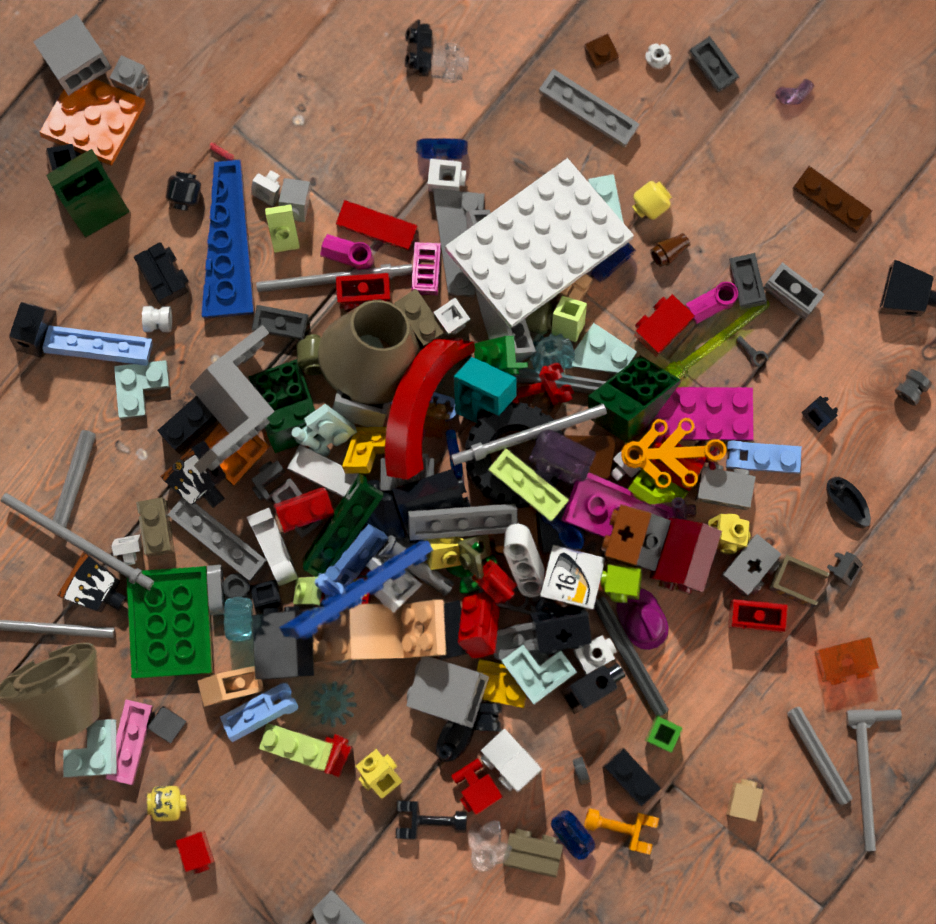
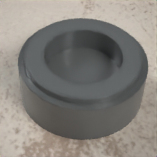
(236, 586)
(581, 771)

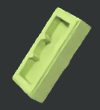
(282, 228)
(306, 592)

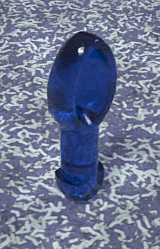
(453, 448)
(568, 535)

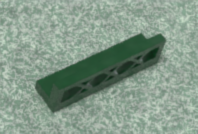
(342, 527)

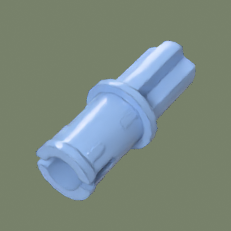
(328, 586)

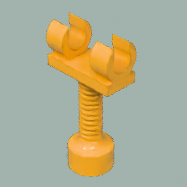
(594, 820)

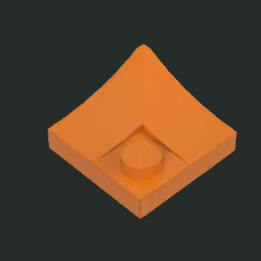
(243, 459)

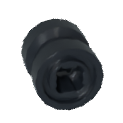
(488, 717)

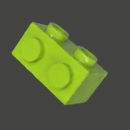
(621, 583)

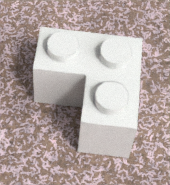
(510, 760)

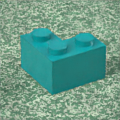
(482, 389)

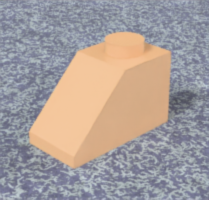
(229, 686)

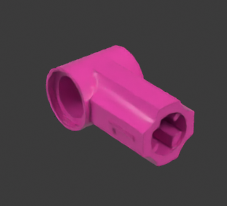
(345, 252)
(710, 303)

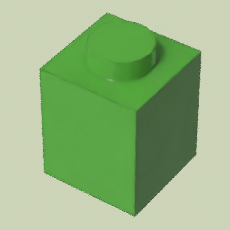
(663, 734)

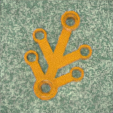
(669, 453)

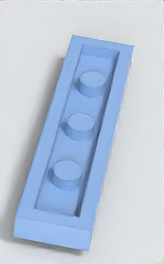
(97, 345)

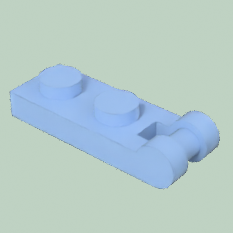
(764, 457)
(258, 712)

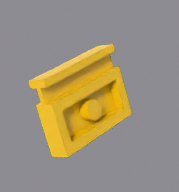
(501, 685)

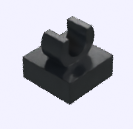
(820, 413)

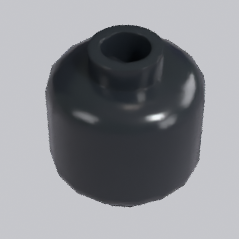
(183, 190)

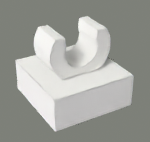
(266, 188)
(622, 469)
(128, 547)

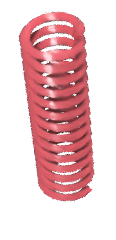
(226, 156)

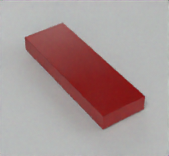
(376, 225)

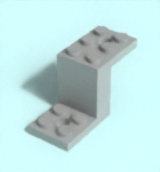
(232, 400)

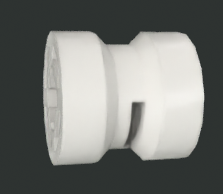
(157, 319)

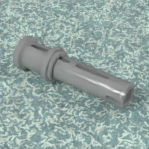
(422, 571)

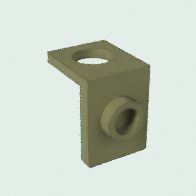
(470, 558)

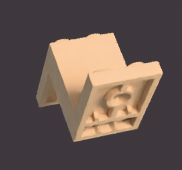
(380, 634)

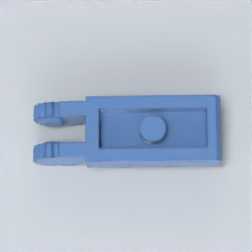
(357, 556)

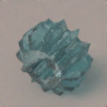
(551, 351)
(238, 619)
(327, 711)

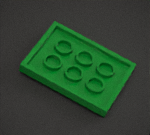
(170, 624)

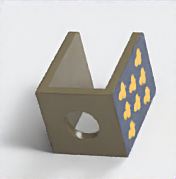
(788, 560)

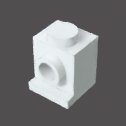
(439, 169)
(452, 317)
(585, 656)

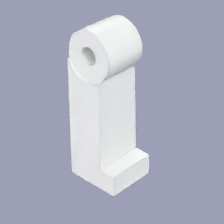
(273, 546)

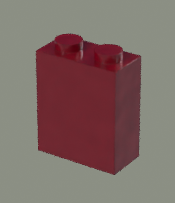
(686, 556)

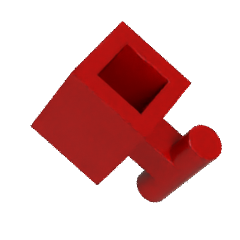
(495, 583)
(338, 755)
(480, 792)

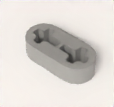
(215, 589)

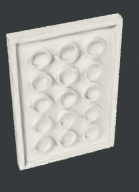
(538, 243)

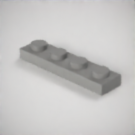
(589, 108)
(461, 521)
(218, 538)

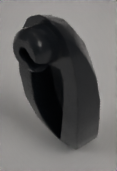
(848, 502)
(453, 740)

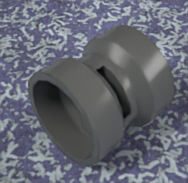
(913, 387)

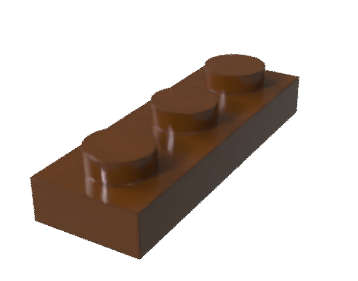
(832, 199)

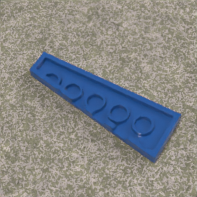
(228, 260)
(306, 623)

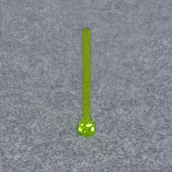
(681, 368)

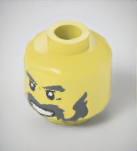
(165, 803)

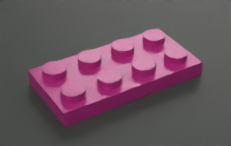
(716, 413)
(594, 502)

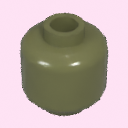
(541, 319)
(308, 354)

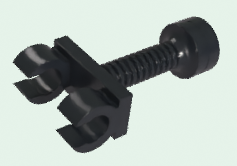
(457, 821)

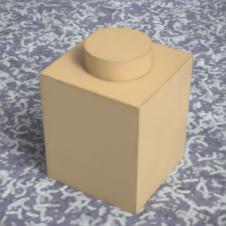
(745, 800)

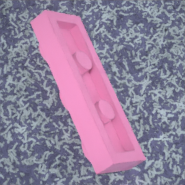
(130, 740)

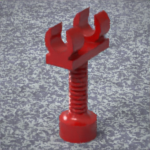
(548, 376)

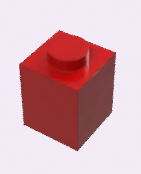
(195, 852)

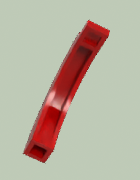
(411, 403)

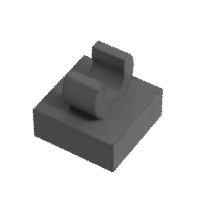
(847, 568)

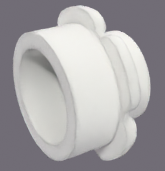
(656, 62)

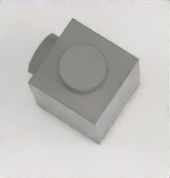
(129, 76)
(297, 195)

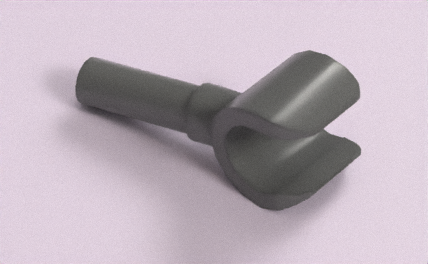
(752, 352)

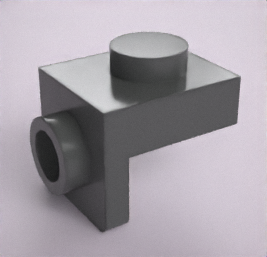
(268, 473)

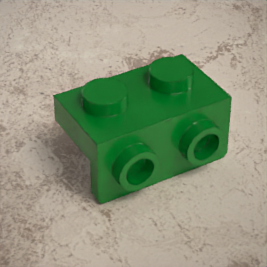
(499, 354)

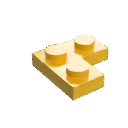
(363, 449)

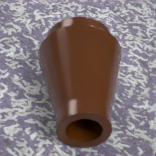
(668, 250)

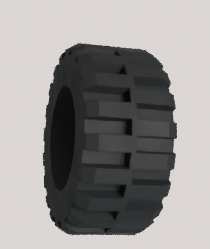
(488, 429)

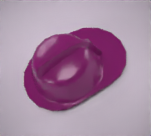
(643, 621)

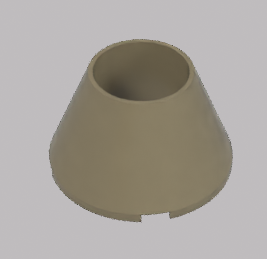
(362, 370)
(56, 694)

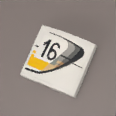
(572, 577)

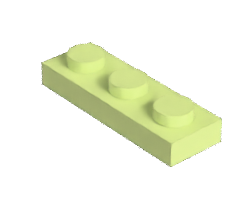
(528, 485)
(295, 746)

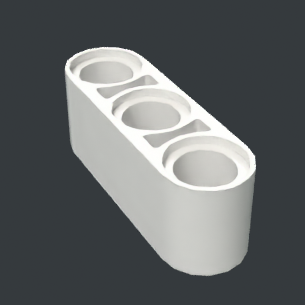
(321, 471)
(524, 560)

